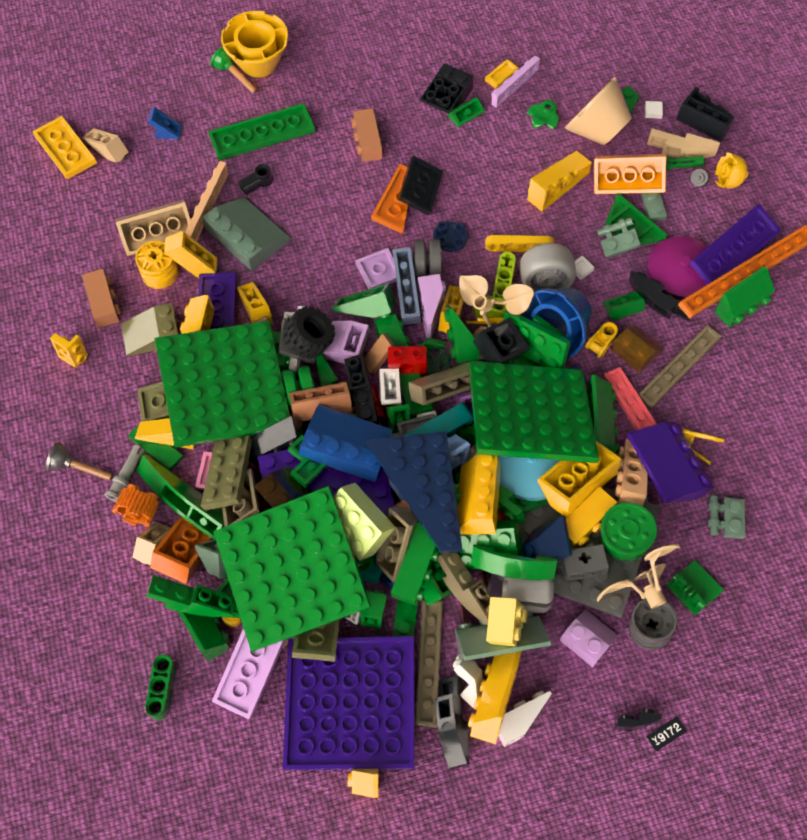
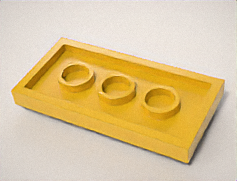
(64, 147)

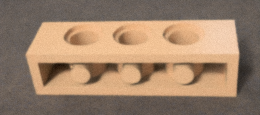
(631, 477)

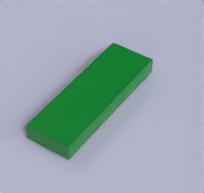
(164, 454)

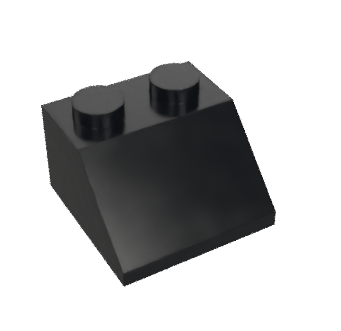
(501, 343)

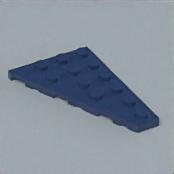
(423, 475)

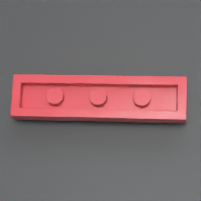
(629, 399)

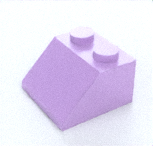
(588, 637)

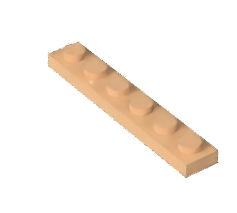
(207, 200)

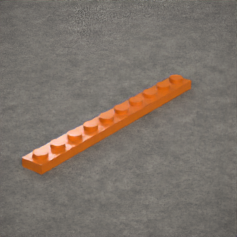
(769, 257)

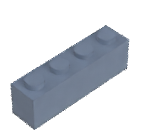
(406, 286)

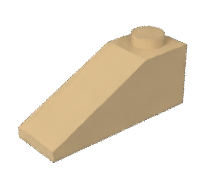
(106, 144)

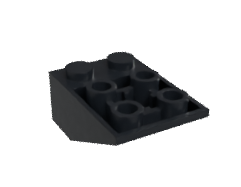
(448, 89)

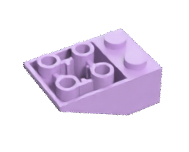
(348, 341)

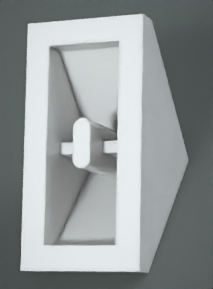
(389, 386)

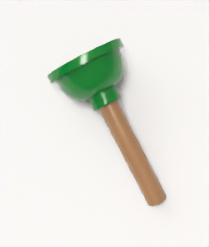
(222, 61)

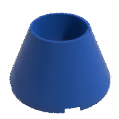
(566, 311)

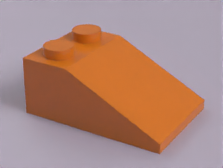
(177, 552)

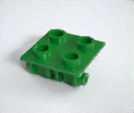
(694, 587)

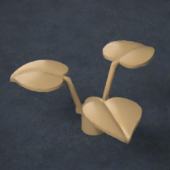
(475, 287)
(653, 591)

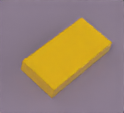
(501, 73)

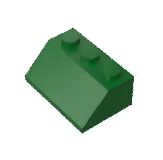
(745, 298)
(206, 634)

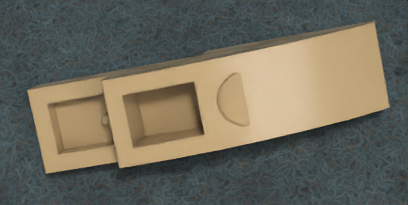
(683, 147)

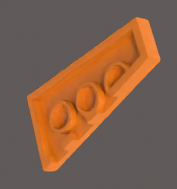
(390, 210)

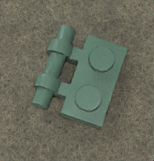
(619, 243)
(733, 517)

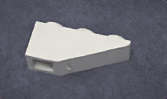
(519, 720)

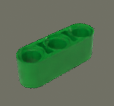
(157, 677)

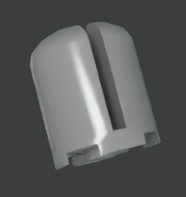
(532, 594)

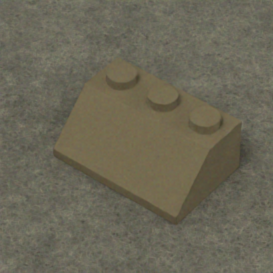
(249, 502)
(395, 546)

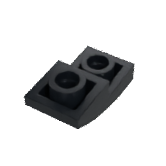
(643, 719)

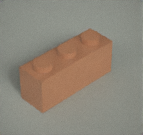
(366, 135)
(101, 298)
(331, 396)

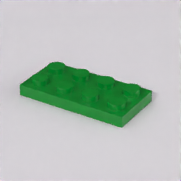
(546, 346)

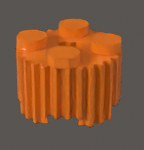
(136, 505)

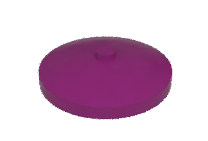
(671, 266)

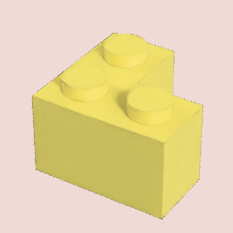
(505, 621)

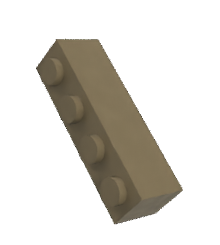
(440, 385)

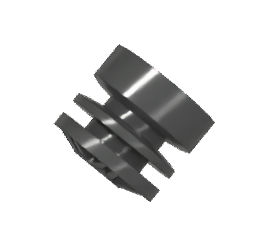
(661, 617)

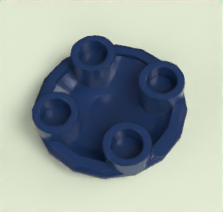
(451, 235)

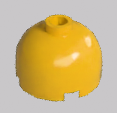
(731, 171)

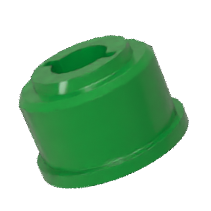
(628, 531)

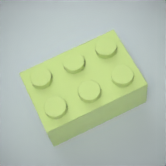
(362, 520)

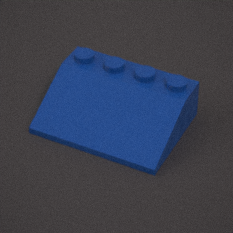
(342, 442)

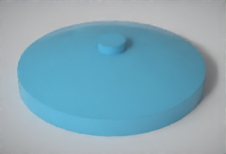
(522, 476)

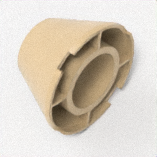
(602, 115)

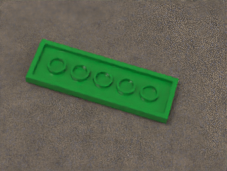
(261, 131)

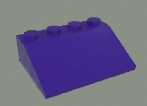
(671, 462)

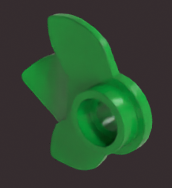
(544, 116)

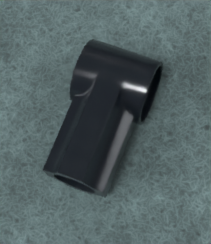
(261, 177)

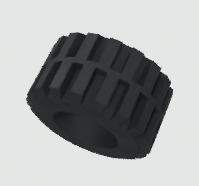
(300, 340)

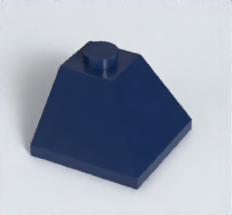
(549, 541)

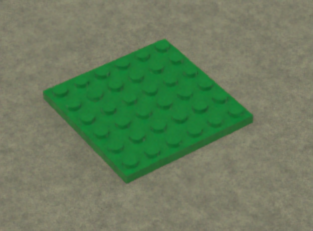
(221, 383)
(531, 412)
(291, 569)

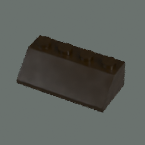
(280, 488)

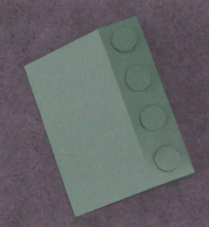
(245, 232)
(473, 644)

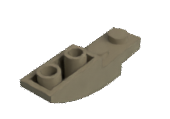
(471, 594)

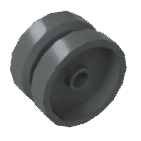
(426, 259)

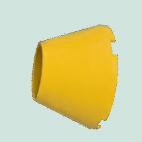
(255, 42)

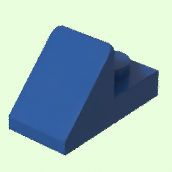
(165, 125)

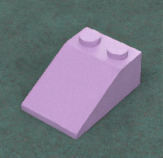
(430, 300)

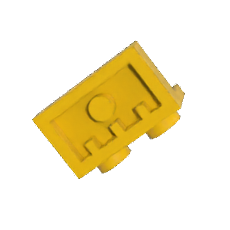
(70, 351)

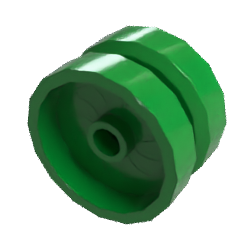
(303, 383)

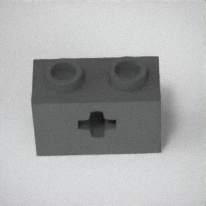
(596, 562)

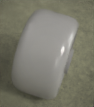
(548, 267)

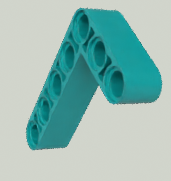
(449, 421)

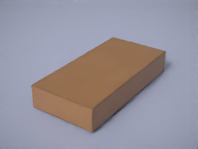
(378, 353)

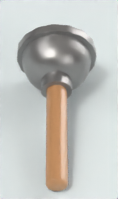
(59, 458)

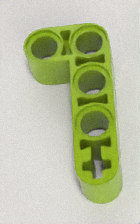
(500, 285)

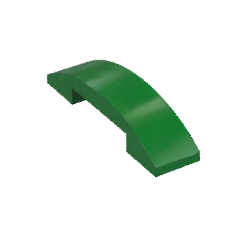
(513, 566)

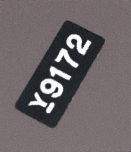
(666, 734)

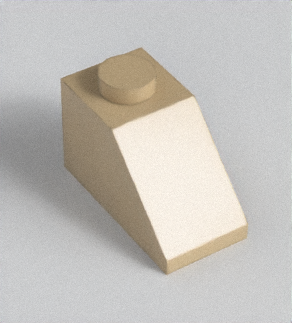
(148, 541)

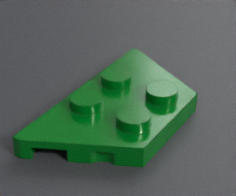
(646, 230)

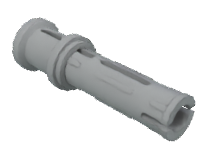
(122, 479)

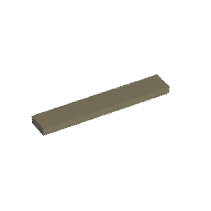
(679, 367)
(428, 664)

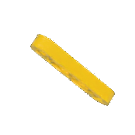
(521, 243)

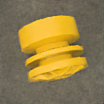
(155, 266)

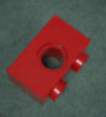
(408, 359)

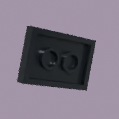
(420, 185)

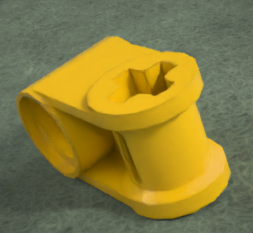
(600, 342)

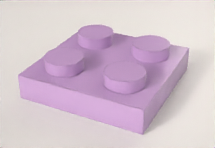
(377, 268)

